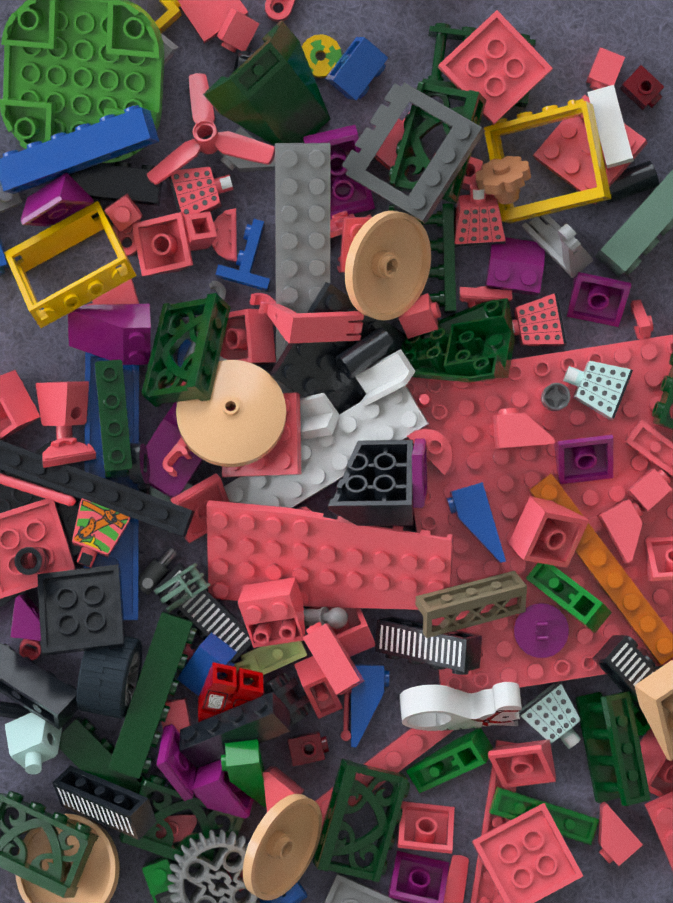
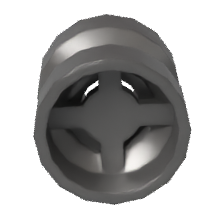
(558, 394)

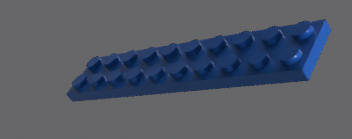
(126, 549)

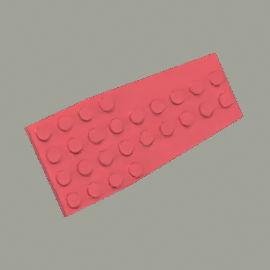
(327, 556)

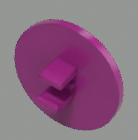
(541, 630)

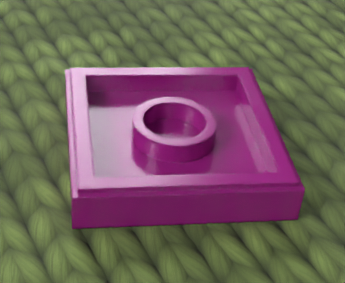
(419, 473)
(174, 764)

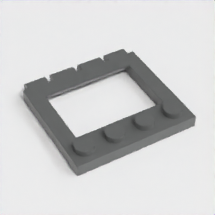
(442, 167)

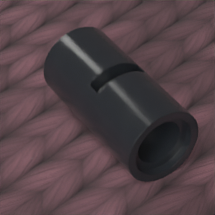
(633, 181)
(365, 353)
(21, 560)

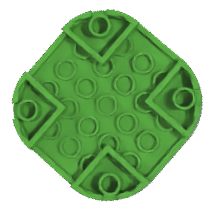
(77, 64)

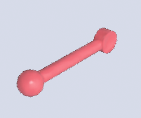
(345, 734)

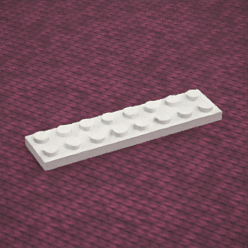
(326, 457)

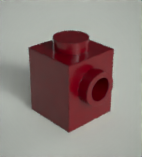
(642, 88)
(307, 748)

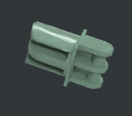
(197, 577)

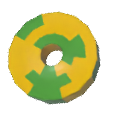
(323, 44)

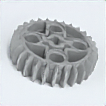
(211, 870)

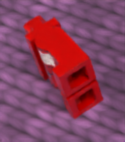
(227, 693)

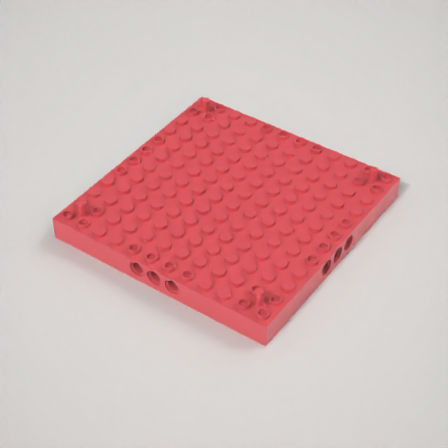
(465, 417)

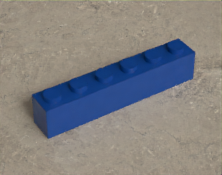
(77, 150)

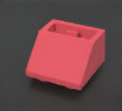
(273, 612)

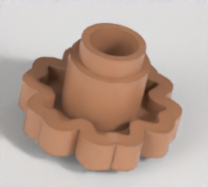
(503, 178)

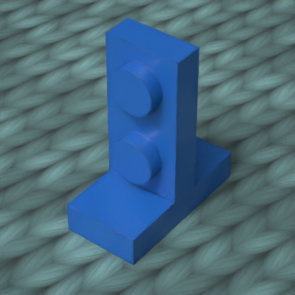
(246, 260)

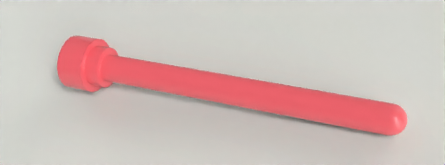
(37, 490)

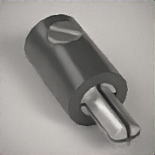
(155, 572)

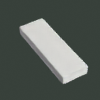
(610, 126)

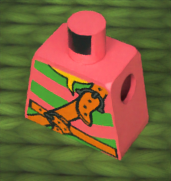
(97, 531)

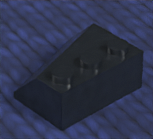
(377, 484)

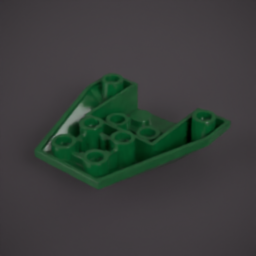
(273, 91)
(466, 346)

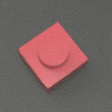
(123, 212)

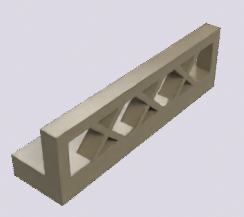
(472, 597)

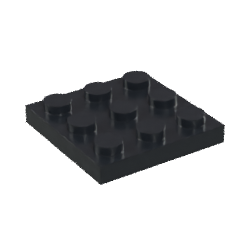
(81, 610)

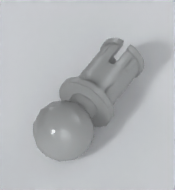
(335, 617)

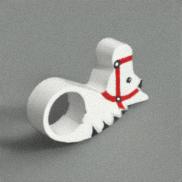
(451, 709)

